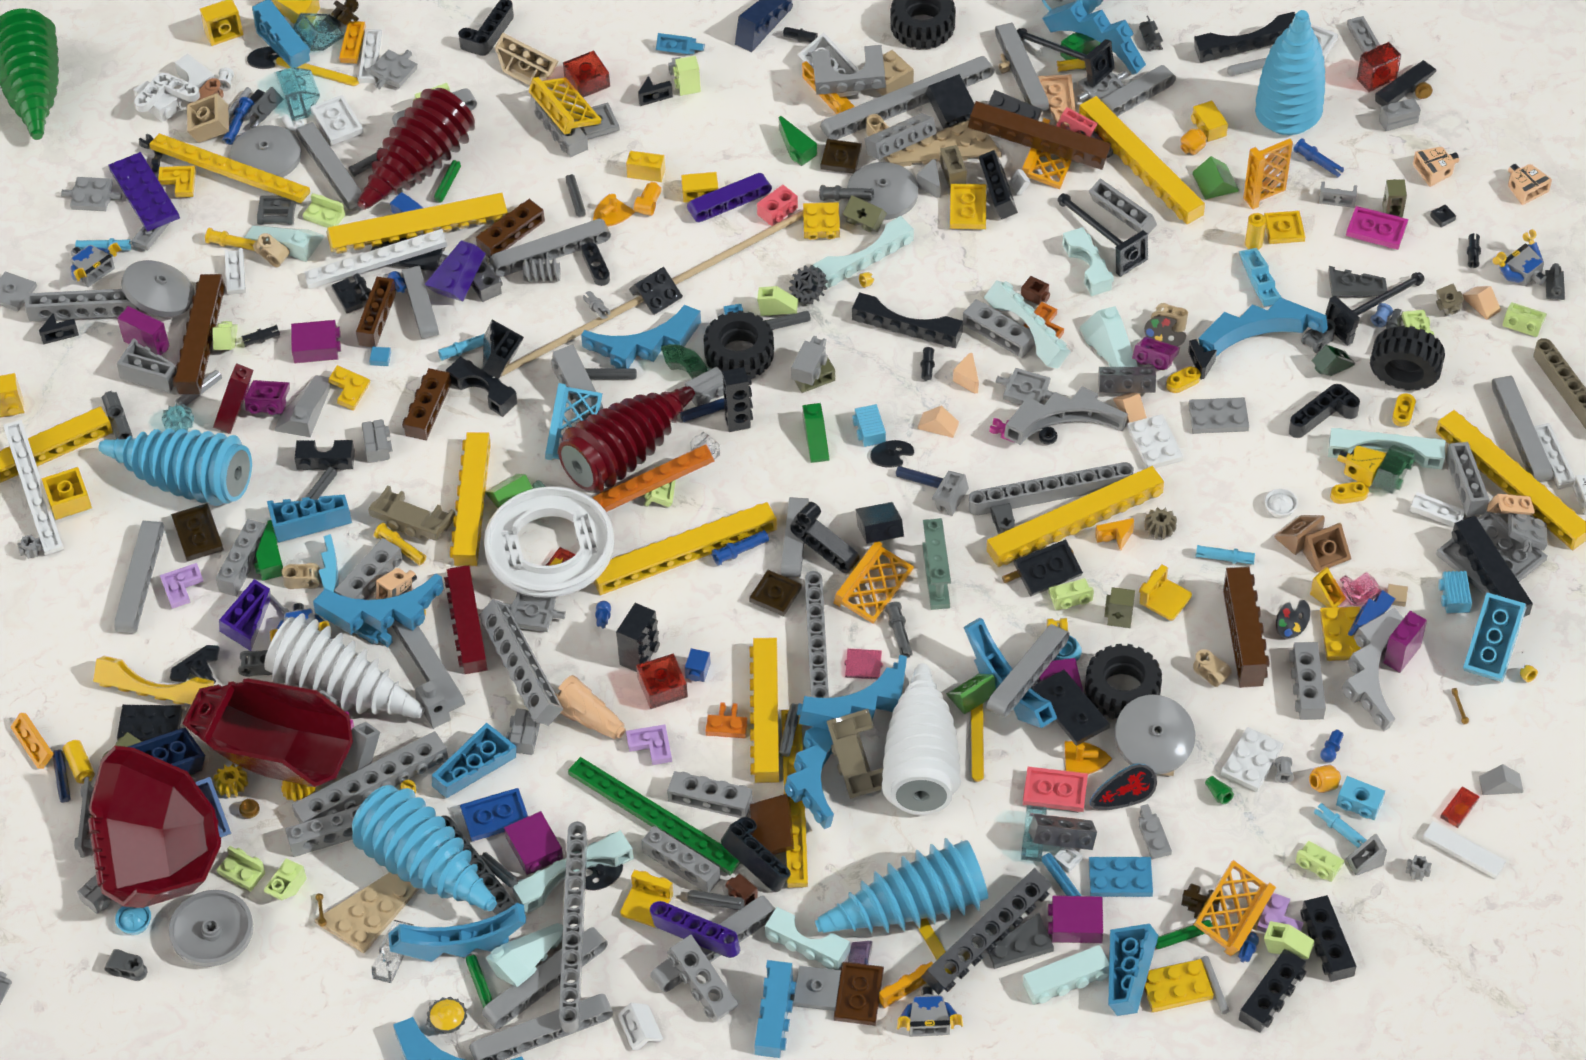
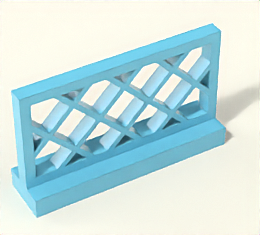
(558, 415)

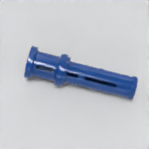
(235, 125)
(1312, 154)
(732, 550)

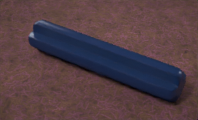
(702, 410)
(918, 477)
(61, 776)

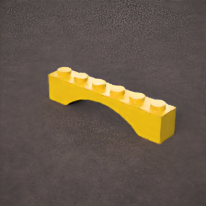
(116, 673)

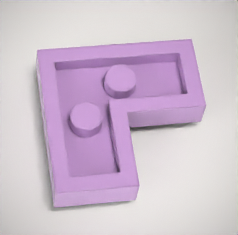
(177, 581)
(651, 738)
(1275, 912)

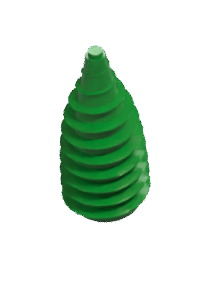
(29, 66)

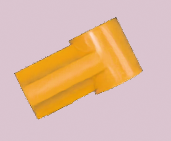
(647, 202)

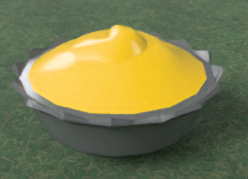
(447, 1015)

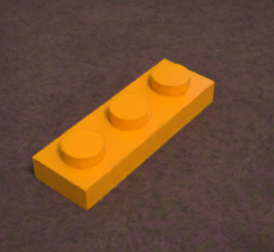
(352, 42)
(31, 740)
(903, 987)

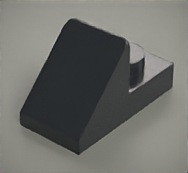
(653, 93)
(54, 331)
(1201, 359)

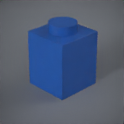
(697, 665)

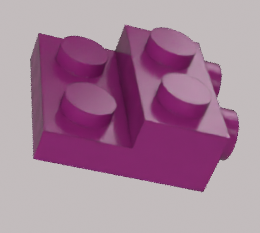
(1155, 353)
(266, 397)

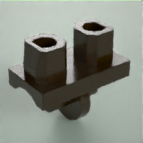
(345, 12)
(1196, 901)

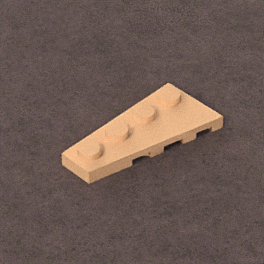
(1059, 94)

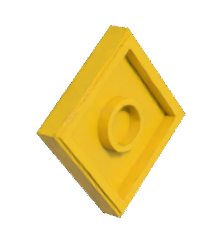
(1284, 227)

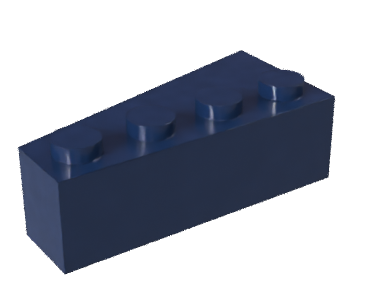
(759, 21)

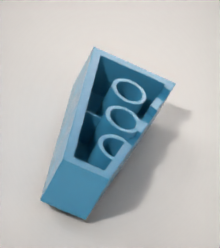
(279, 34)
(308, 516)
(475, 759)
(1129, 966)
(775, 1009)

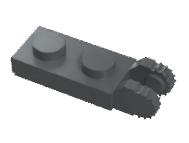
(263, 106)

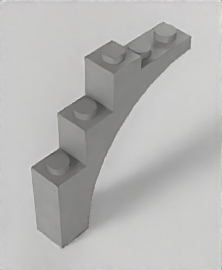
(1060, 409)
(1365, 684)

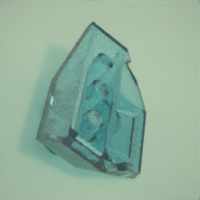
(298, 91)

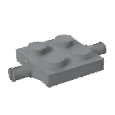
(393, 69)
(1107, 86)
(91, 194)
(1024, 385)
(1528, 531)
(534, 612)

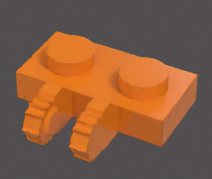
(726, 726)

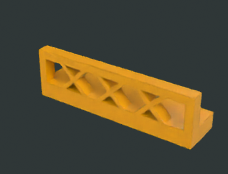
(833, 100)

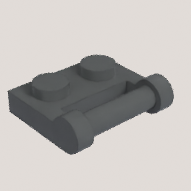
(275, 205)

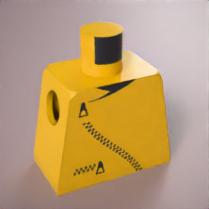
(1361, 463)

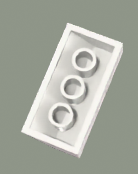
(839, 60)

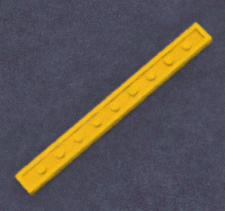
(230, 168)
(796, 857)

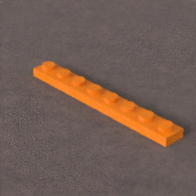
(655, 478)

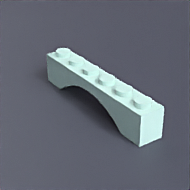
(895, 235)
(1048, 345)
(1427, 451)
(535, 889)

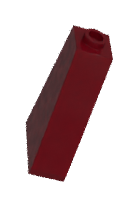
(233, 398)

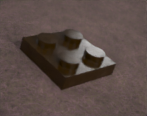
(841, 156)
(775, 592)

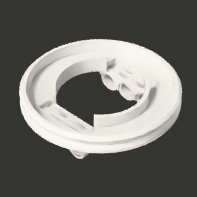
(592, 531)

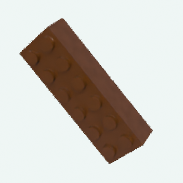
(1245, 627)

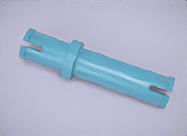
(124, 244)
(461, 347)
(1225, 555)
(1334, 821)

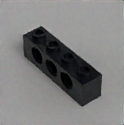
(998, 184)
(736, 399)
(1321, 909)
(1286, 964)

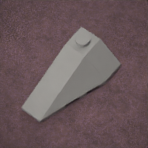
(305, 409)

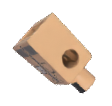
(1435, 164)
(1528, 182)
(394, 583)

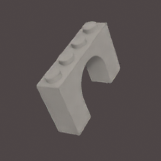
(869, 77)
(363, 746)

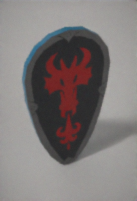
(1125, 788)

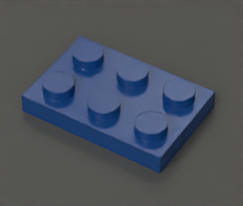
(493, 813)

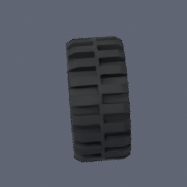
(922, 32)
(739, 327)
(1407, 358)
(1117, 661)

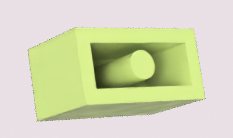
(687, 75)

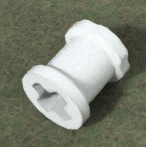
(225, 79)

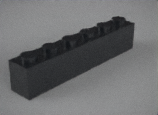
(1488, 561)

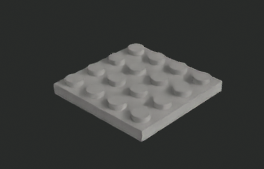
(1510, 549)

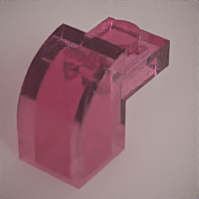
(1360, 589)

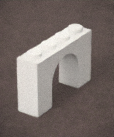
(168, 104)

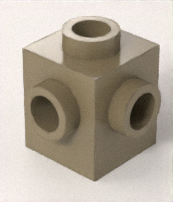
(1449, 299)

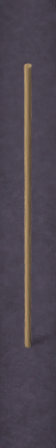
(638, 300)

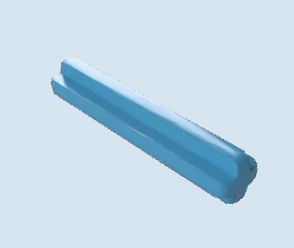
(1059, 875)

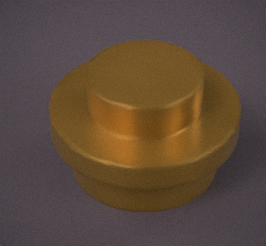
(1423, 90)
(249, 808)

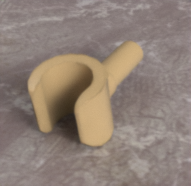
(1004, 66)

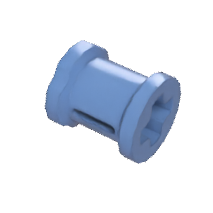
(1380, 317)

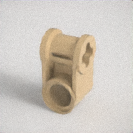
(875, 124)
(271, 250)
(1177, 313)
(298, 576)
(1212, 669)

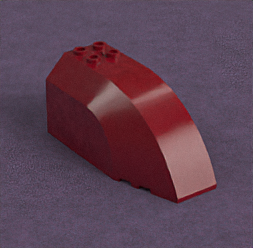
(273, 729)

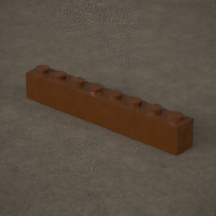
(1039, 135)
(199, 334)

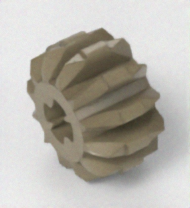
(1160, 523)

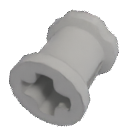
(1284, 772)

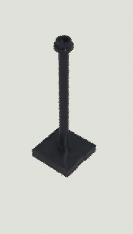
(1097, 63)
(1128, 253)
(1347, 320)

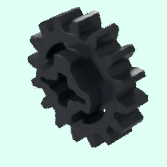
(808, 284)

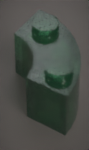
(684, 359)
(1393, 469)

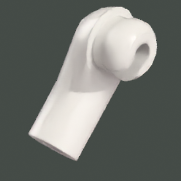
(289, 124)

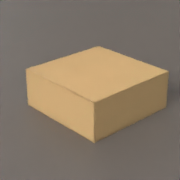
(1398, 592)

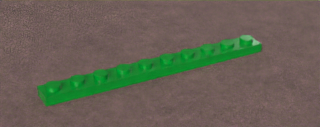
(652, 814)

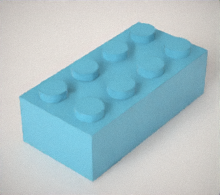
(1494, 637)

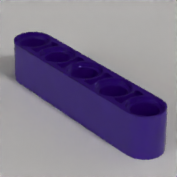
(729, 197)
(705, 932)

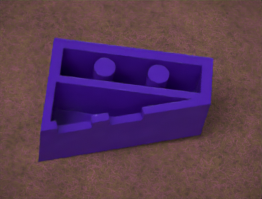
(457, 271)
(246, 615)

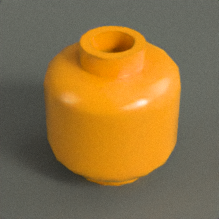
(1193, 141)
(1324, 778)

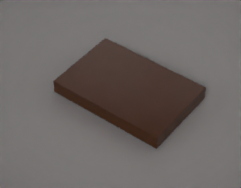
(773, 823)
(858, 993)

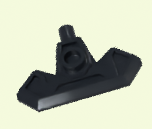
(196, 665)

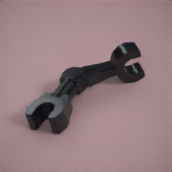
(156, 160)

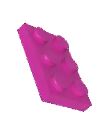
(1377, 227)

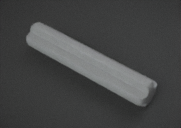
(208, 382)

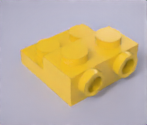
(821, 220)

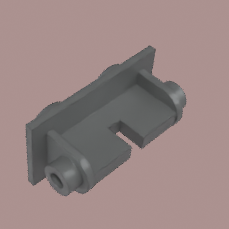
(1154, 39)
(1555, 283)

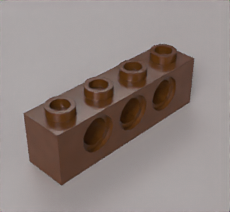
(510, 228)
(376, 312)
(427, 404)

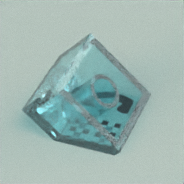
(317, 31)

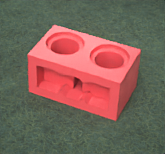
(1077, 122)
(777, 205)

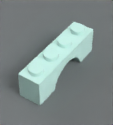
(1079, 245)
(828, 950)

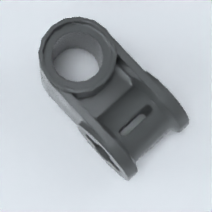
(1317, 339)
(1002, 517)
(253, 663)
(126, 965)

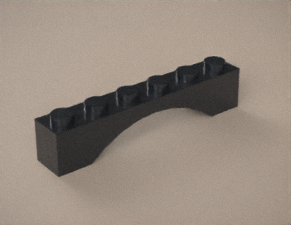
(1215, 46)
(940, 330)

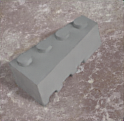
(571, 372)

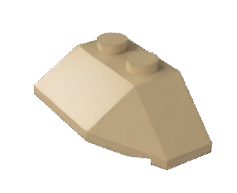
(523, 61)

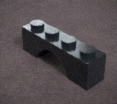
(466, 374)

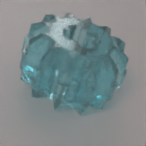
(178, 417)

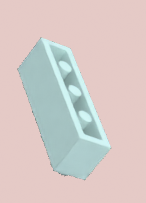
(1066, 975)

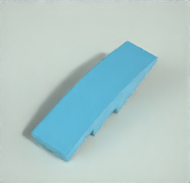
(1259, 276)
(329, 574)

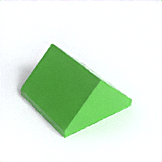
(1214, 179)
(509, 488)
(973, 692)

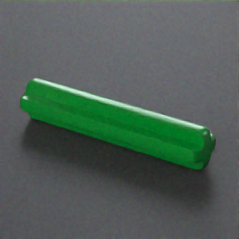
(447, 181)
(1180, 935)
(478, 979)

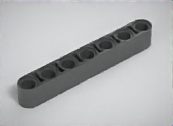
(489, 878)

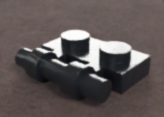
(347, 293)

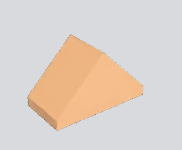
(1483, 301)
(966, 374)
(1132, 405)
(939, 422)

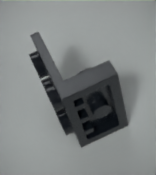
(657, 290)

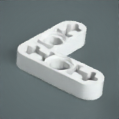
(164, 83)

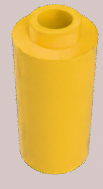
(1255, 231)
(78, 761)

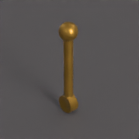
(1464, 720)
(322, 921)

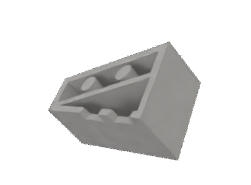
(146, 368)

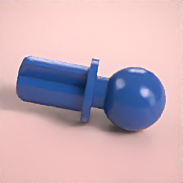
(399, 281)
(602, 613)
(1332, 746)
(1248, 947)

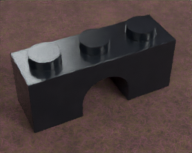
(339, 457)

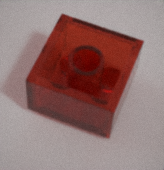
(1378, 66)
(587, 73)
(662, 681)

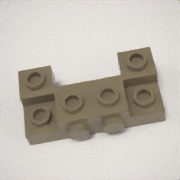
(408, 517)
(851, 753)

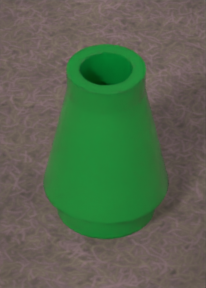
(1221, 792)

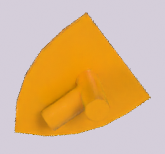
(612, 210)
(1084, 757)

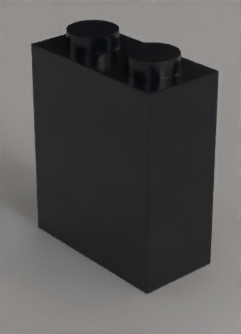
(950, 101)
(879, 522)

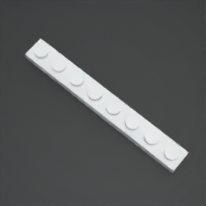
(375, 259)
(33, 487)

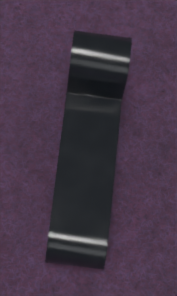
(484, 39)
(1333, 399)
(823, 540)
(754, 855)

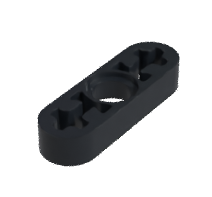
(596, 257)

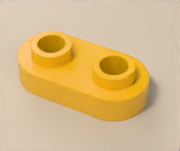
(1186, 378)
(1403, 410)
(1350, 492)

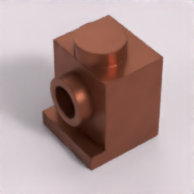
(1035, 290)
(741, 888)

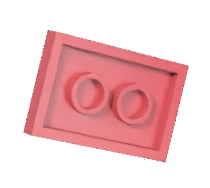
(1055, 789)

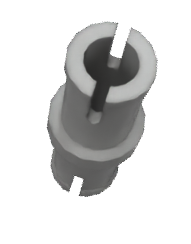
(596, 305)

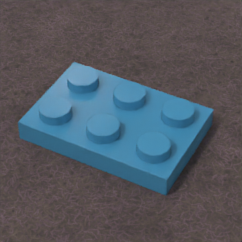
(1120, 876)

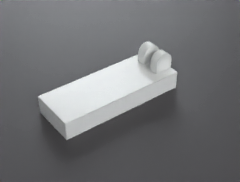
(235, 271)
(1436, 509)

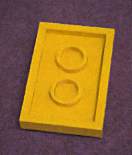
(968, 206)
(1335, 628)
(1177, 986)

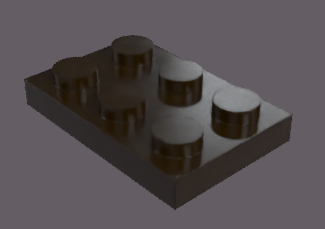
(197, 532)

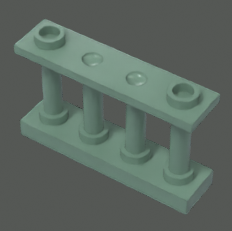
(936, 564)

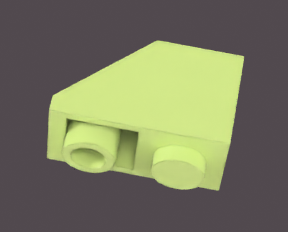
(776, 301)
(224, 335)
(286, 880)
(1284, 936)

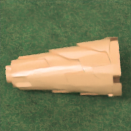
(587, 709)

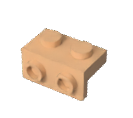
(1511, 504)

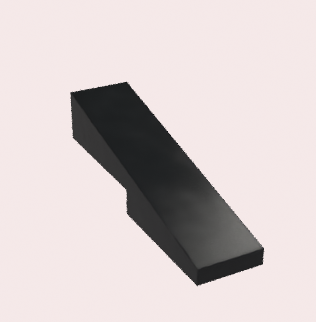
(1404, 84)

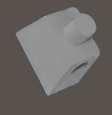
(431, 697)

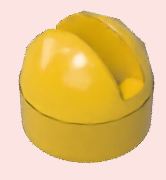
(865, 279)
(1528, 673)
(410, 783)

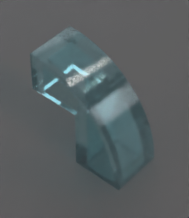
(1030, 850)

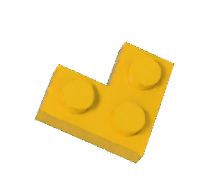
(181, 176)
(352, 385)

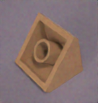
(1294, 533)
(1326, 547)

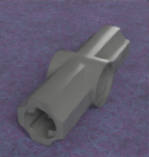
(116, 415)

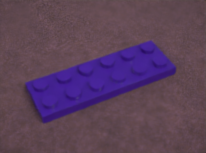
(144, 191)

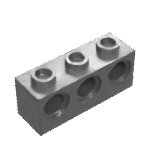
(486, 283)
(1127, 379)
(1063, 831)

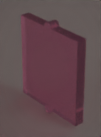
(863, 663)

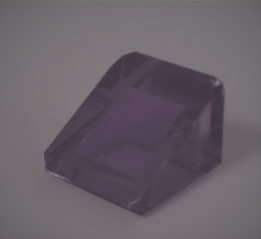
(860, 952)

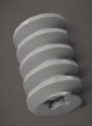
(536, 270)

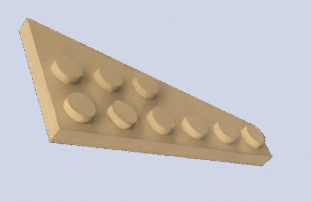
(969, 141)
(369, 911)

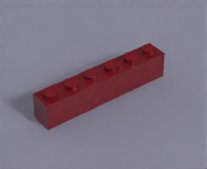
(466, 619)

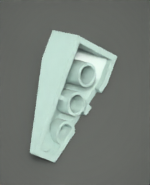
(298, 241)
(1108, 336)
(518, 958)

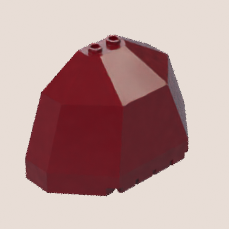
(149, 829)

